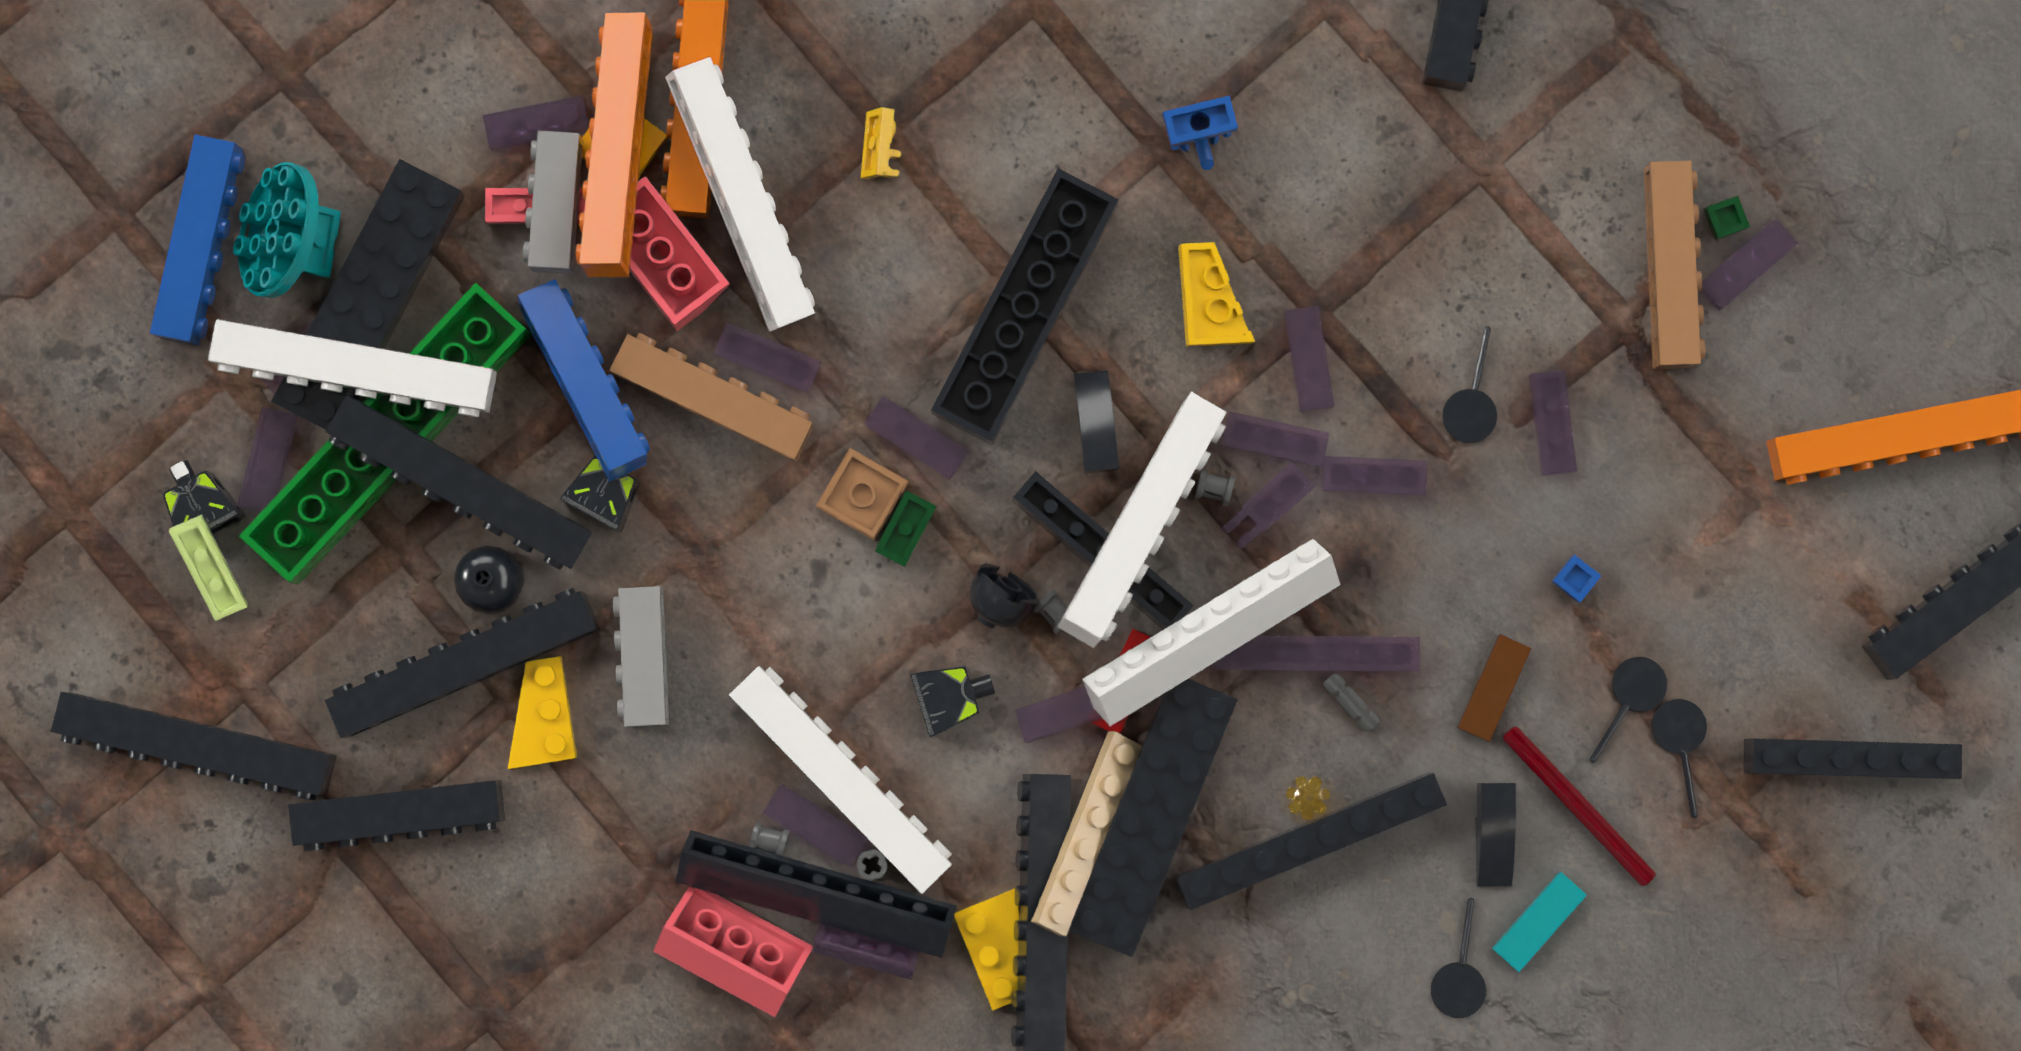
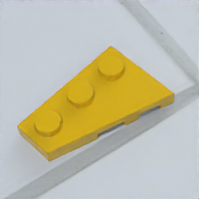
(1208, 301)
(543, 716)
(991, 944)

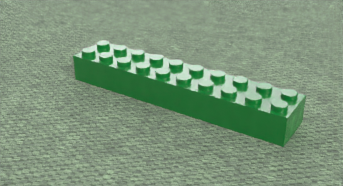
(338, 485)

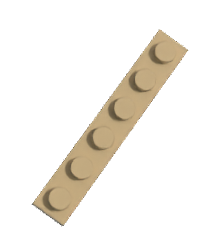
(1086, 834)

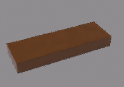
(1494, 688)

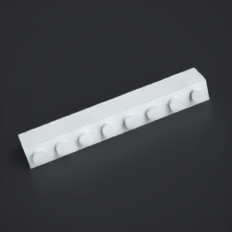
(740, 193)
(352, 366)
(1142, 520)
(1211, 632)
(841, 779)

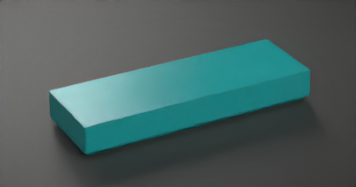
(1539, 921)

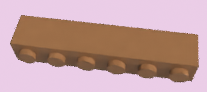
(1672, 265)
(712, 397)

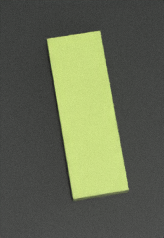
(208, 567)

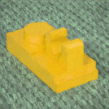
(876, 149)

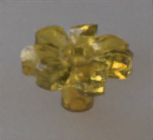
(1300, 794)

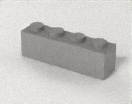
(554, 202)
(642, 656)

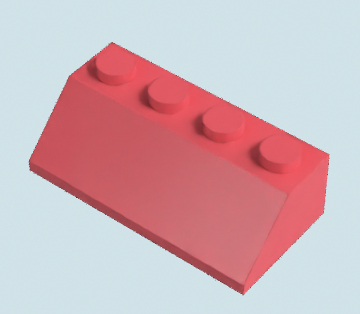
(670, 260)
(733, 949)

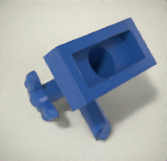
(1199, 123)

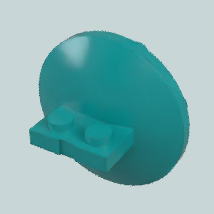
(286, 232)

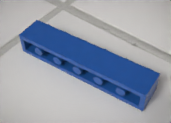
(197, 240)
(583, 380)

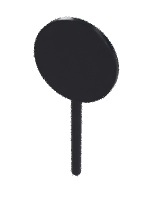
(1470, 412)
(1638, 686)
(1679, 729)
(1459, 987)

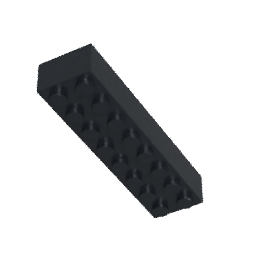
(377, 278)
(1024, 306)
(1152, 815)

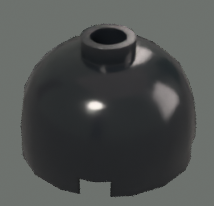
(503, 583)
(1001, 599)

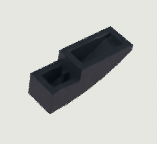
(1096, 422)
(1495, 833)

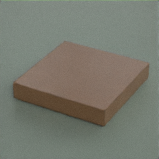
(862, 494)

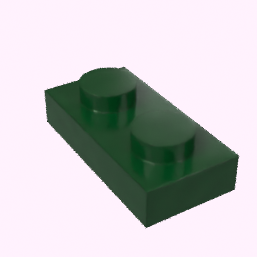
(905, 529)

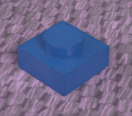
(1576, 578)

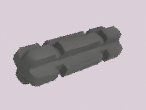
(1351, 702)

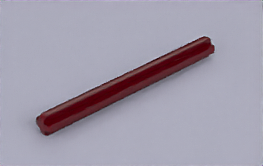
(1579, 806)

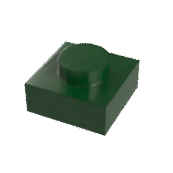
(1726, 218)

